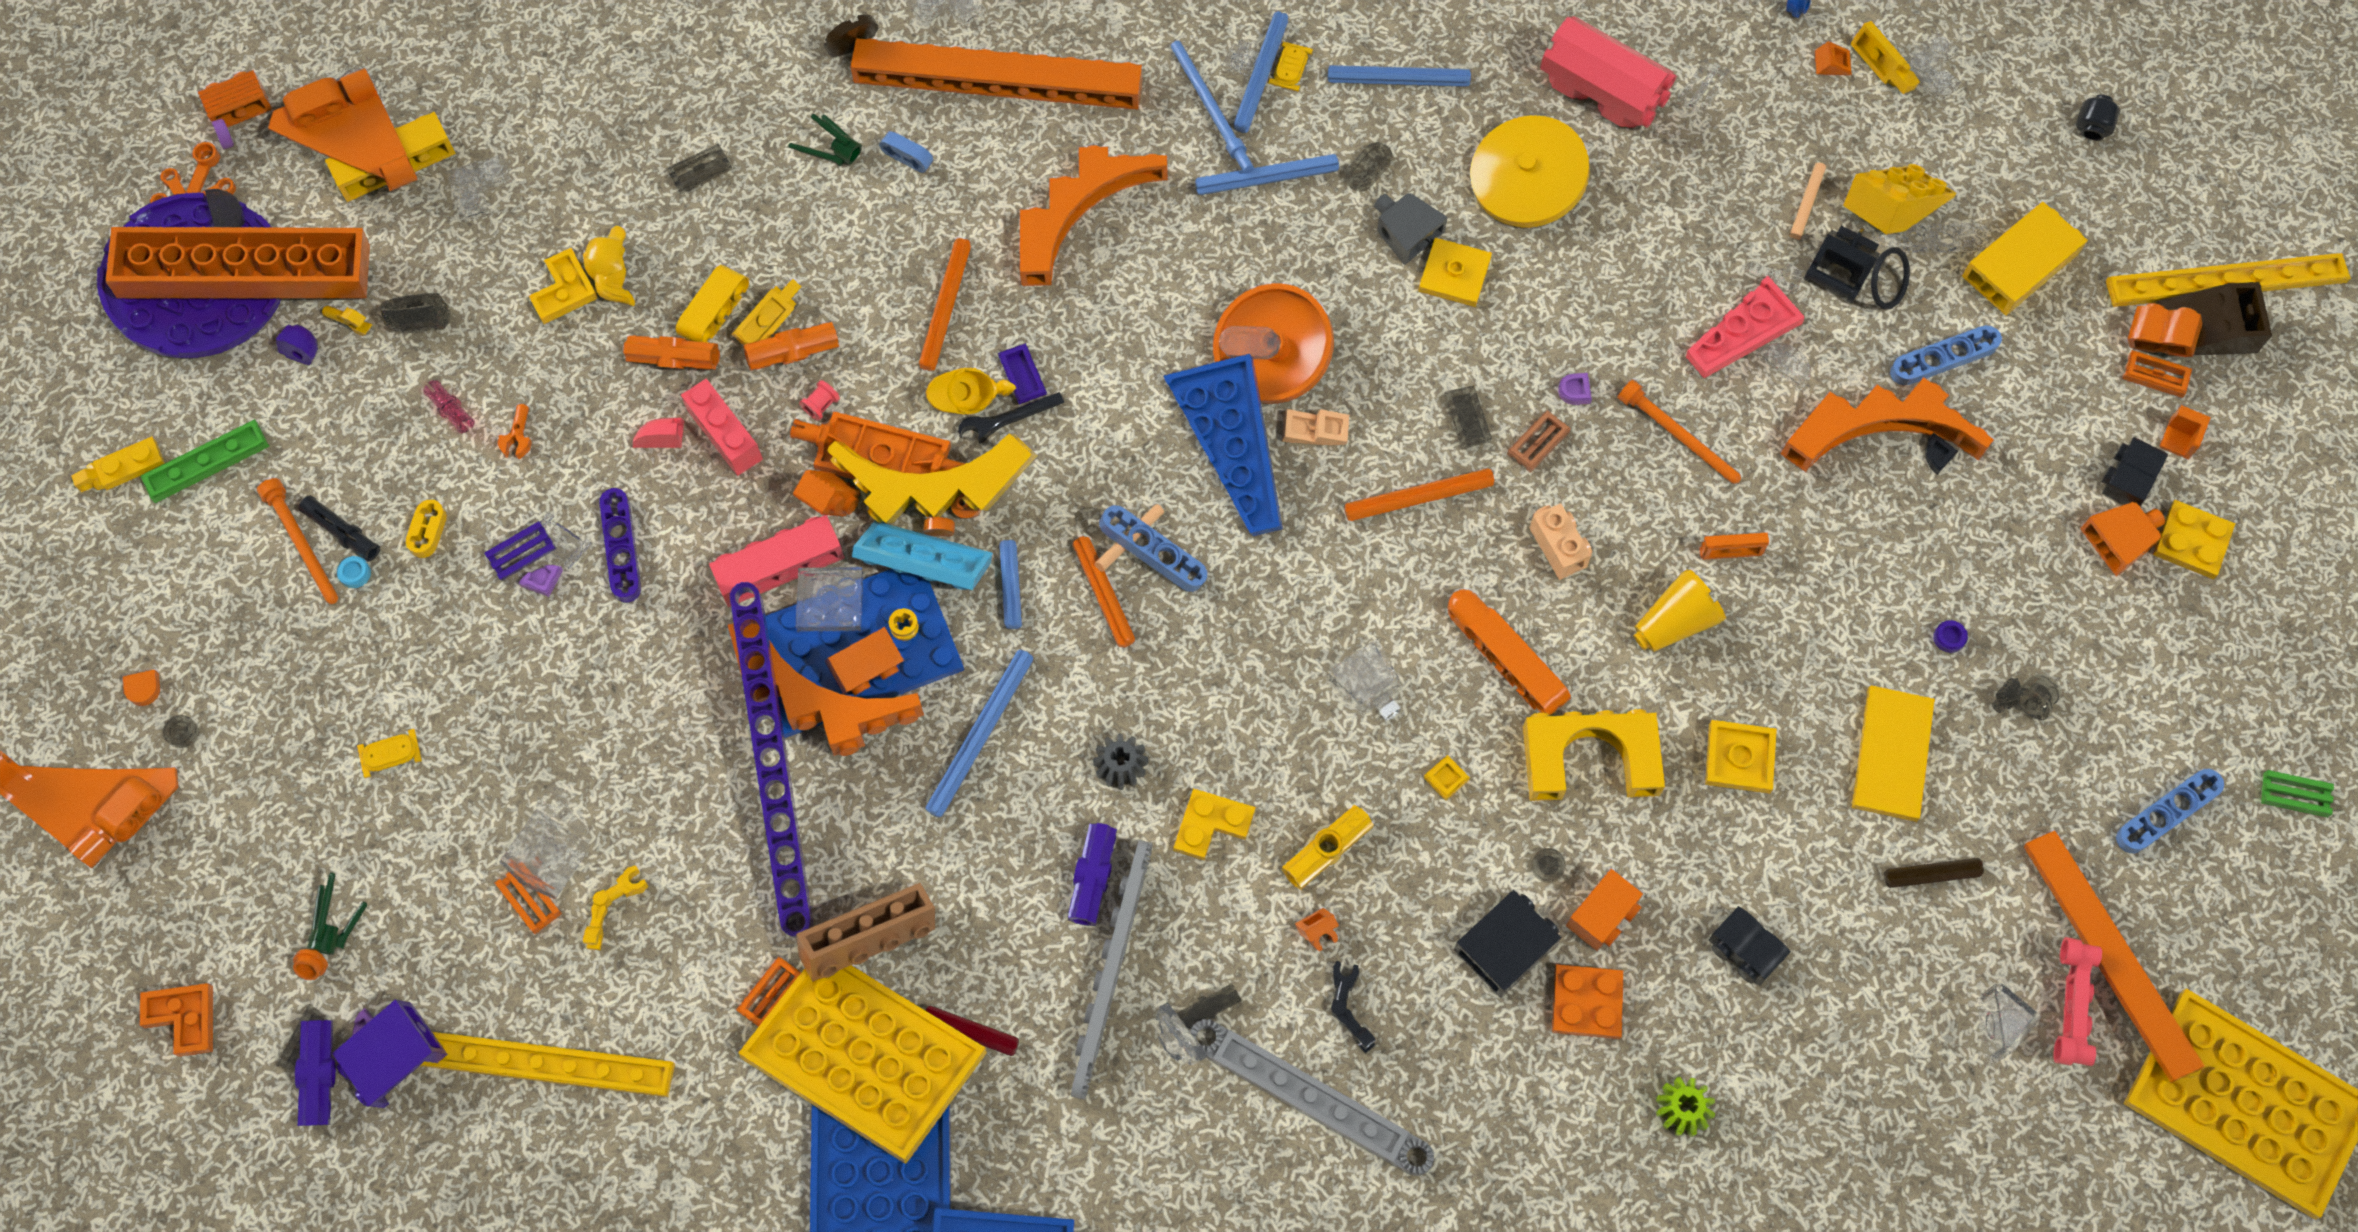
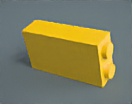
(2024, 258)

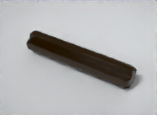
(1933, 872)

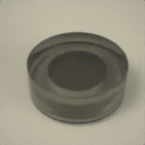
(180, 731)
(1548, 865)

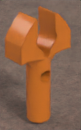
(516, 434)

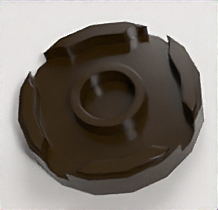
(843, 37)

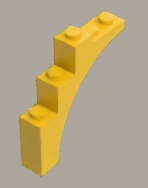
(893, 491)

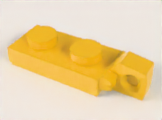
(1884, 58)
(767, 314)
(120, 466)

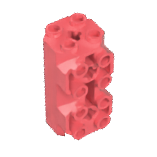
(1606, 70)

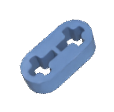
(906, 151)

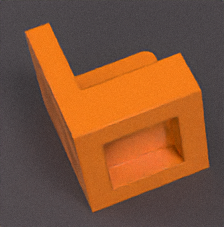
(2185, 432)

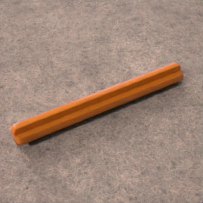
(944, 304)
(1419, 494)

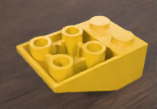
(1896, 197)

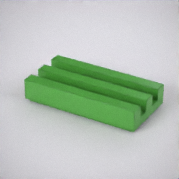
(2324, 787)

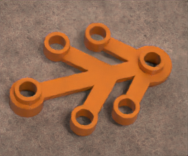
(196, 184)

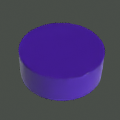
(1950, 636)

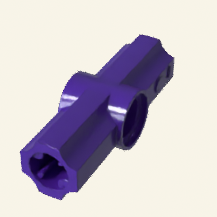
(1092, 874)
(315, 1072)

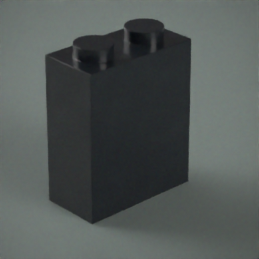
(1508, 943)

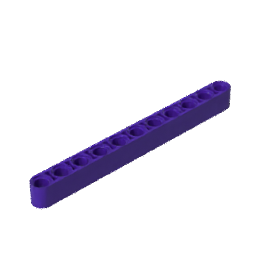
(765, 743)

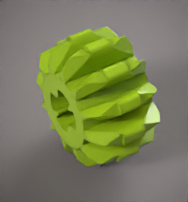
(1692, 1118)

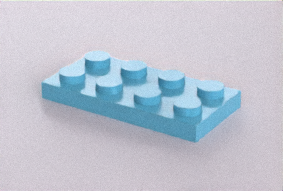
(922, 555)

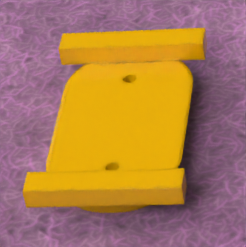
(1290, 66)
(389, 752)

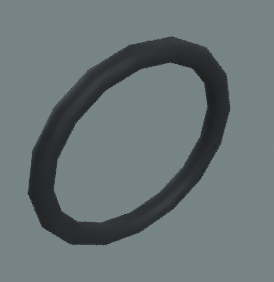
(1906, 268)

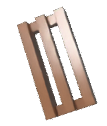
(1523, 458)

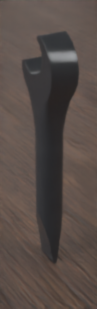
(988, 425)

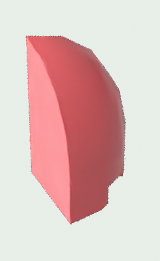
(660, 434)

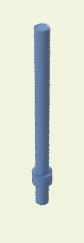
(1234, 145)

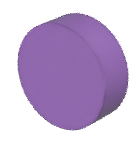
(223, 133)

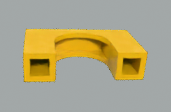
(1631, 734)

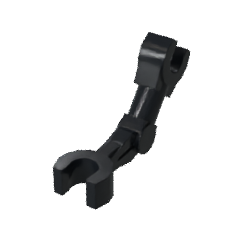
(1339, 1010)

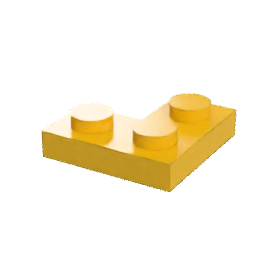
(570, 289)
(1209, 814)

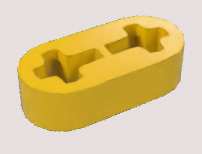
(432, 530)

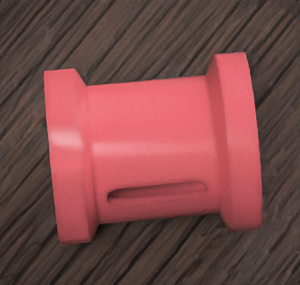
(819, 400)

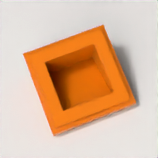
(1832, 60)

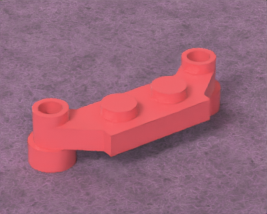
(2079, 993)

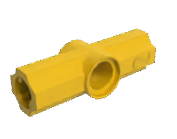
(1342, 833)

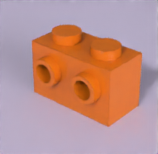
(865, 661)
(1605, 910)

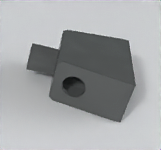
(1408, 225)

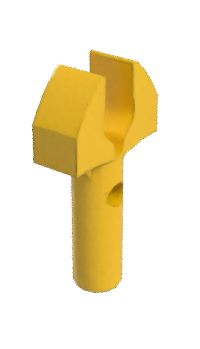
(348, 317)

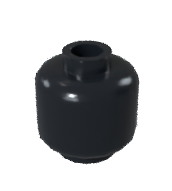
(2098, 117)

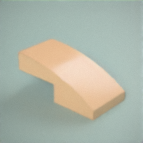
(1319, 428)

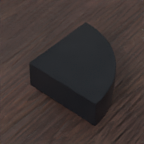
(1939, 453)

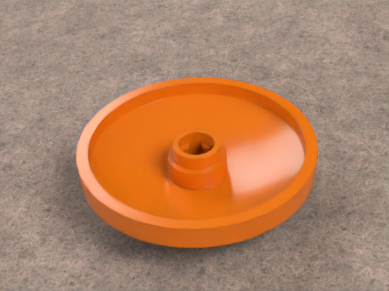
(1303, 334)

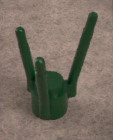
(843, 145)
(325, 936)

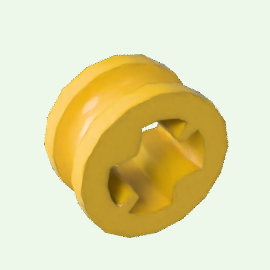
(900, 616)

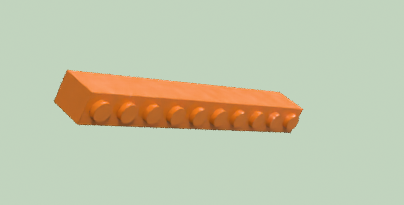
(997, 73)

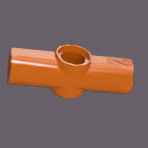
(791, 346)
(671, 352)

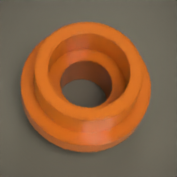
(309, 964)

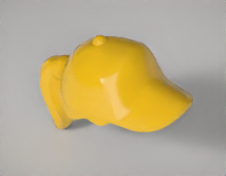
(606, 266)
(965, 391)

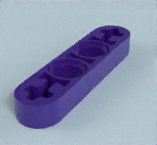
(624, 544)

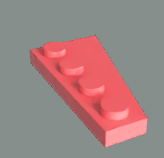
(1752, 324)

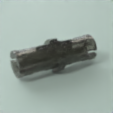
(1209, 1006)

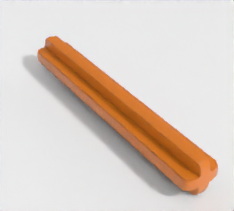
(1104, 592)

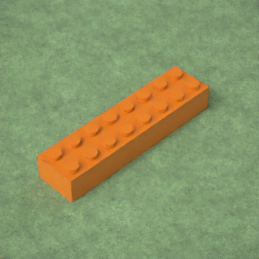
(238, 262)

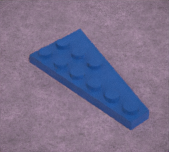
(1230, 425)

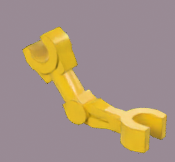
(603, 899)

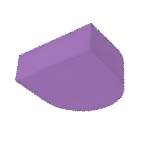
(1575, 389)

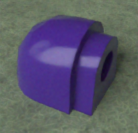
(297, 344)

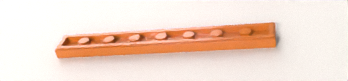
(2117, 962)

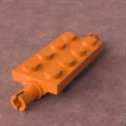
(876, 442)

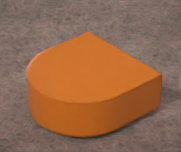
(142, 687)

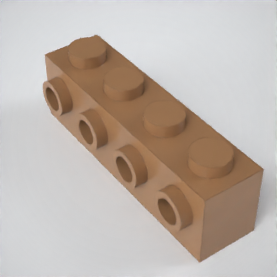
(866, 932)

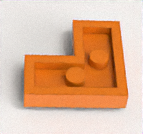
(185, 1008)

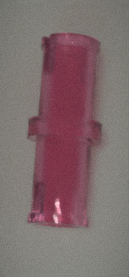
(448, 406)

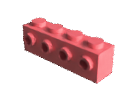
(778, 558)

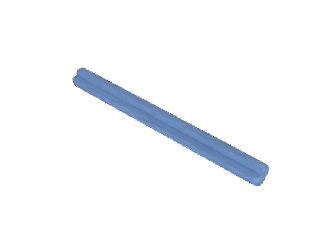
(979, 733)

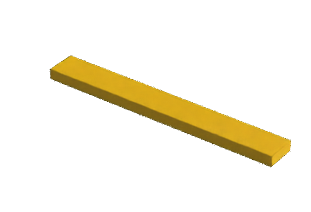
(2271, 274)
(554, 1065)

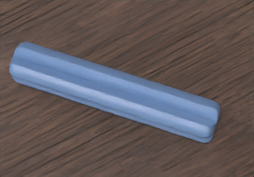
(1010, 584)

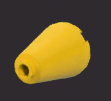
(1679, 613)

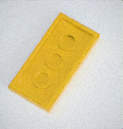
(1893, 753)

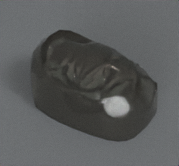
(416, 313)

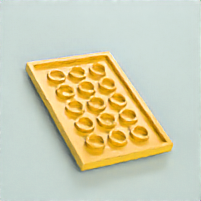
(864, 1057)
(2254, 1107)

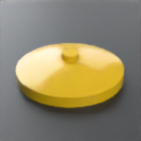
(1530, 171)

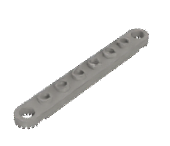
(1106, 981)
(1314, 1098)

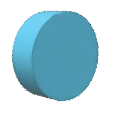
(353, 572)

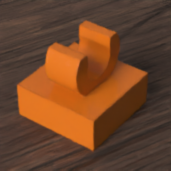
(1317, 925)

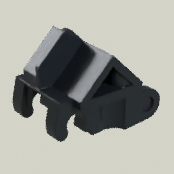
(1848, 251)

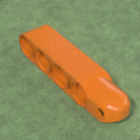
(1508, 651)

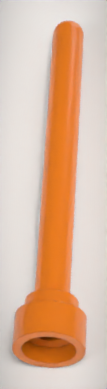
(1635, 396)
(273, 493)

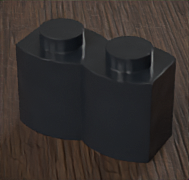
(2134, 473)
(1748, 946)

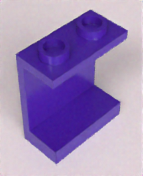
(387, 1052)

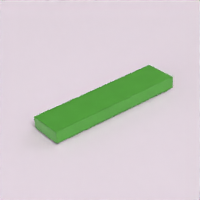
(204, 461)

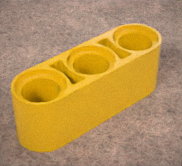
(711, 304)

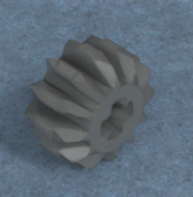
(1133, 760)

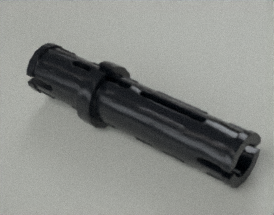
(363, 546)

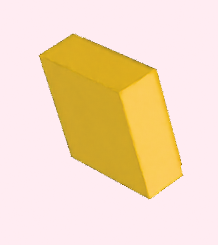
(1446, 777)

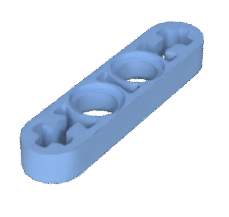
(1944, 353)
(1150, 552)
(2170, 811)

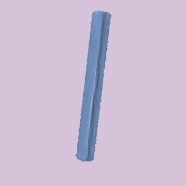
(1261, 72)
(1399, 75)
(1267, 174)

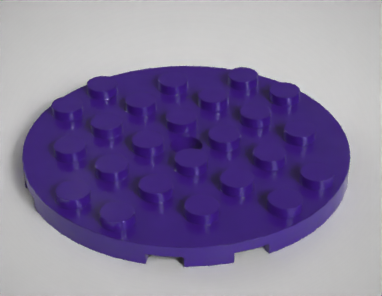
(184, 324)

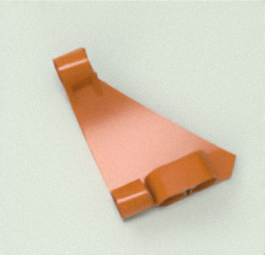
(346, 124)
(87, 806)

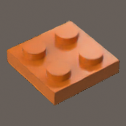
(1587, 1001)

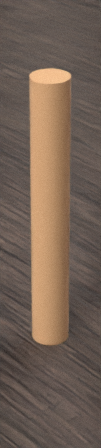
(1808, 201)
(1116, 550)

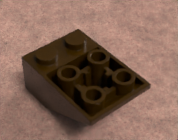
(2231, 318)

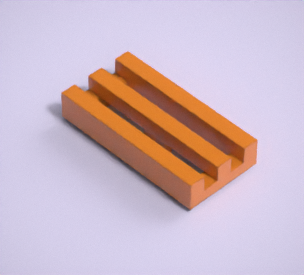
(2157, 378)
(1734, 546)
(545, 920)
(760, 986)

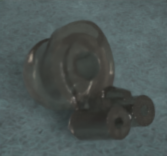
(2032, 697)

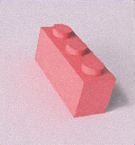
(721, 427)

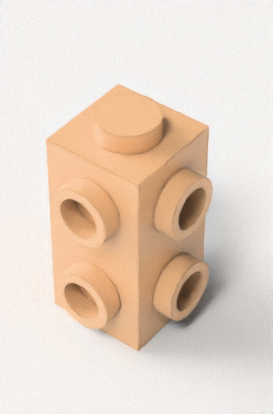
(1560, 540)

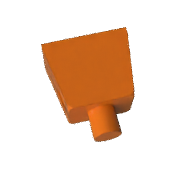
(2123, 534)

